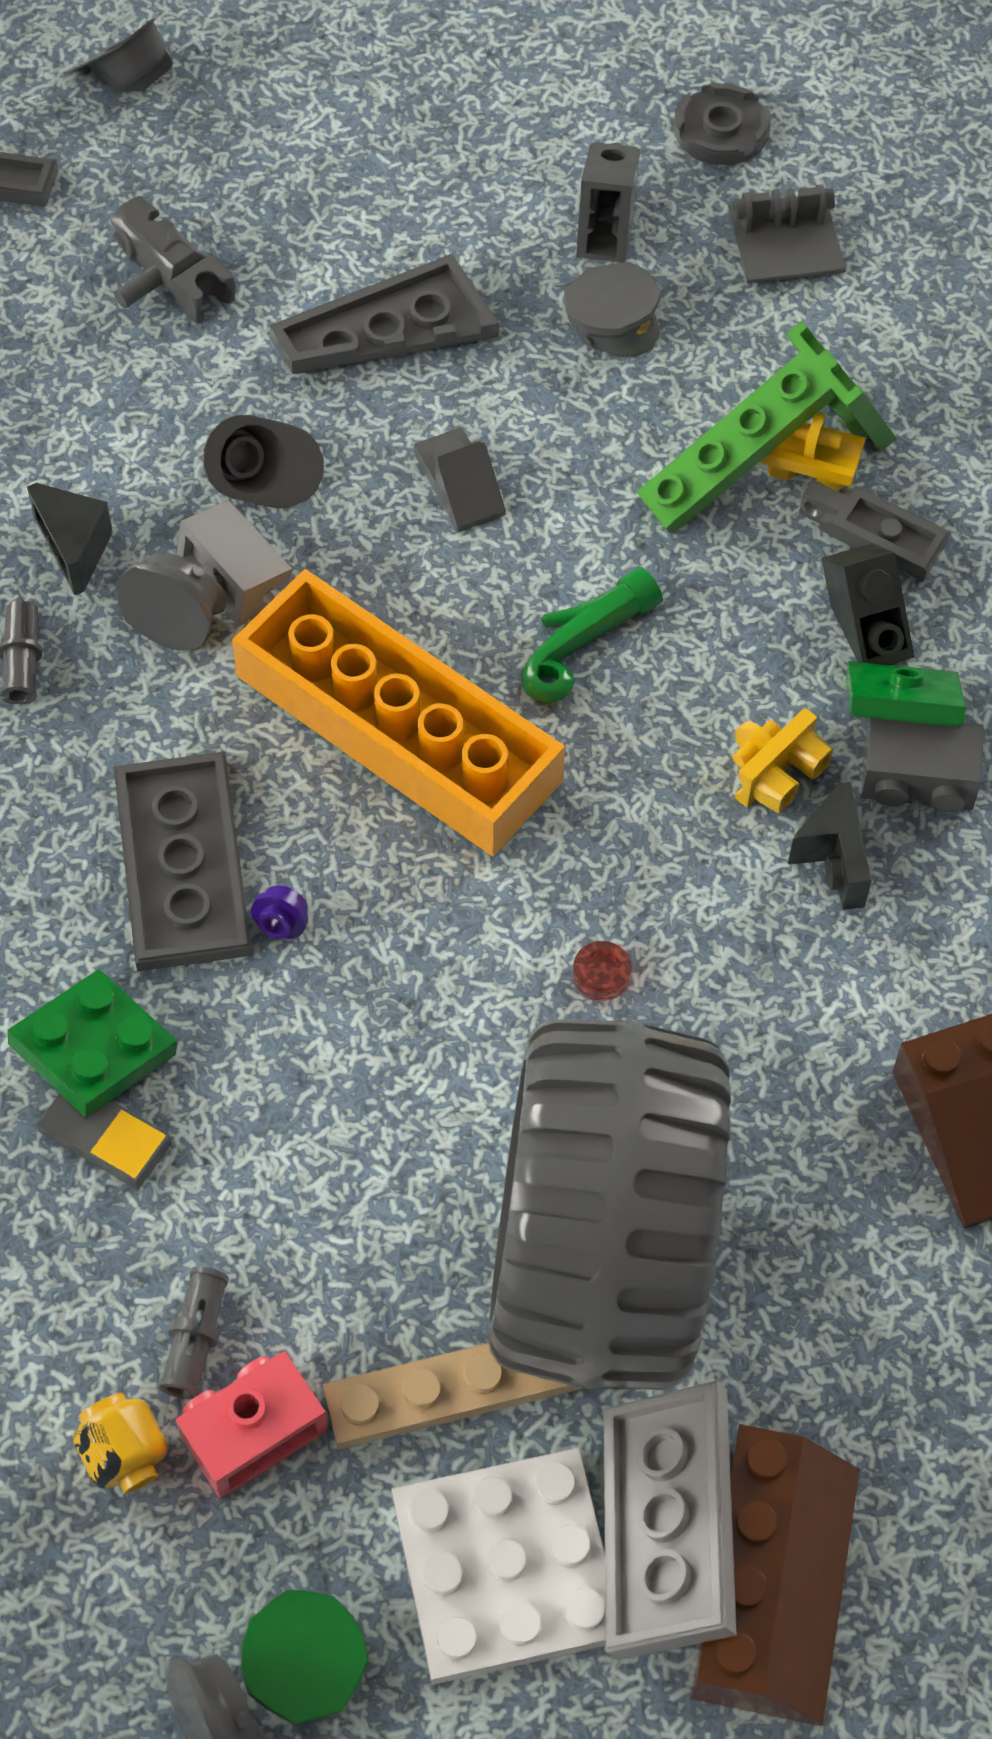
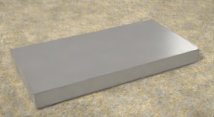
(668, 1522)

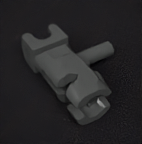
(167, 261)

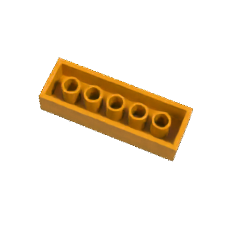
(399, 711)

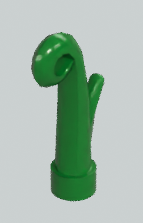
(581, 624)

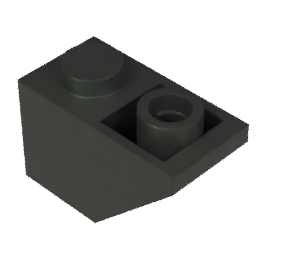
(869, 603)

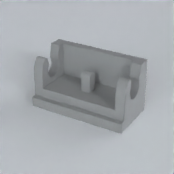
(235, 557)

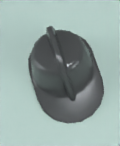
(132, 62)
(263, 461)

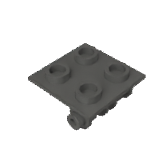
(786, 234)

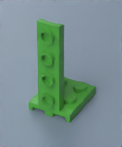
(759, 427)

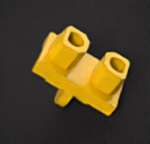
(818, 453)
(770, 751)

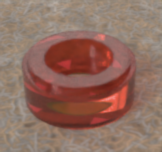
(602, 970)

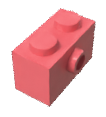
(251, 1423)

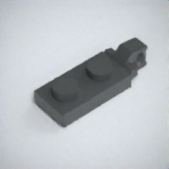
(867, 519)

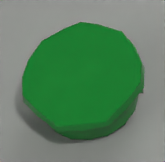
(303, 1656)

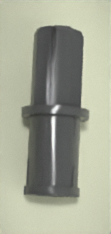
(20, 652)

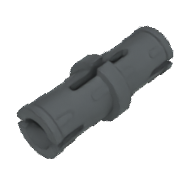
(204, 1295)

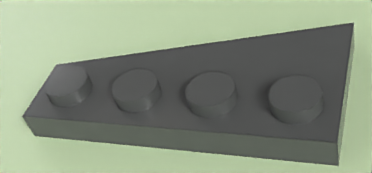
(394, 317)

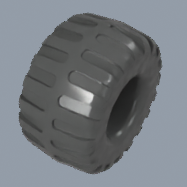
(610, 1205)

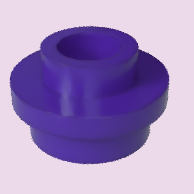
(280, 912)

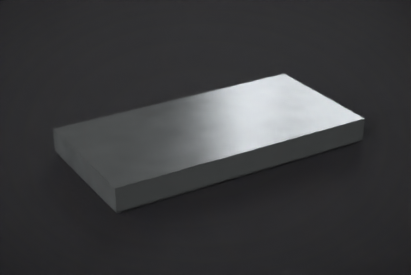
(181, 861)

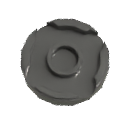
(721, 137)

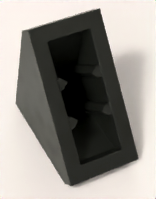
(74, 529)

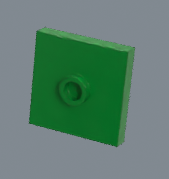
(905, 694)

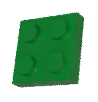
(92, 1042)

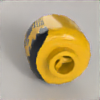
(120, 1443)

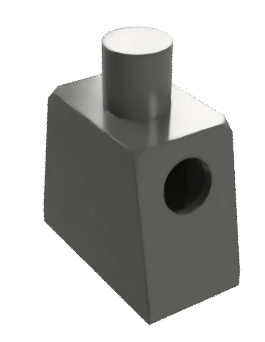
(611, 182)

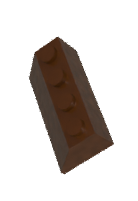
(789, 1572)

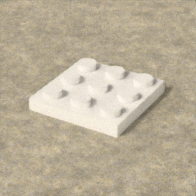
(504, 1565)

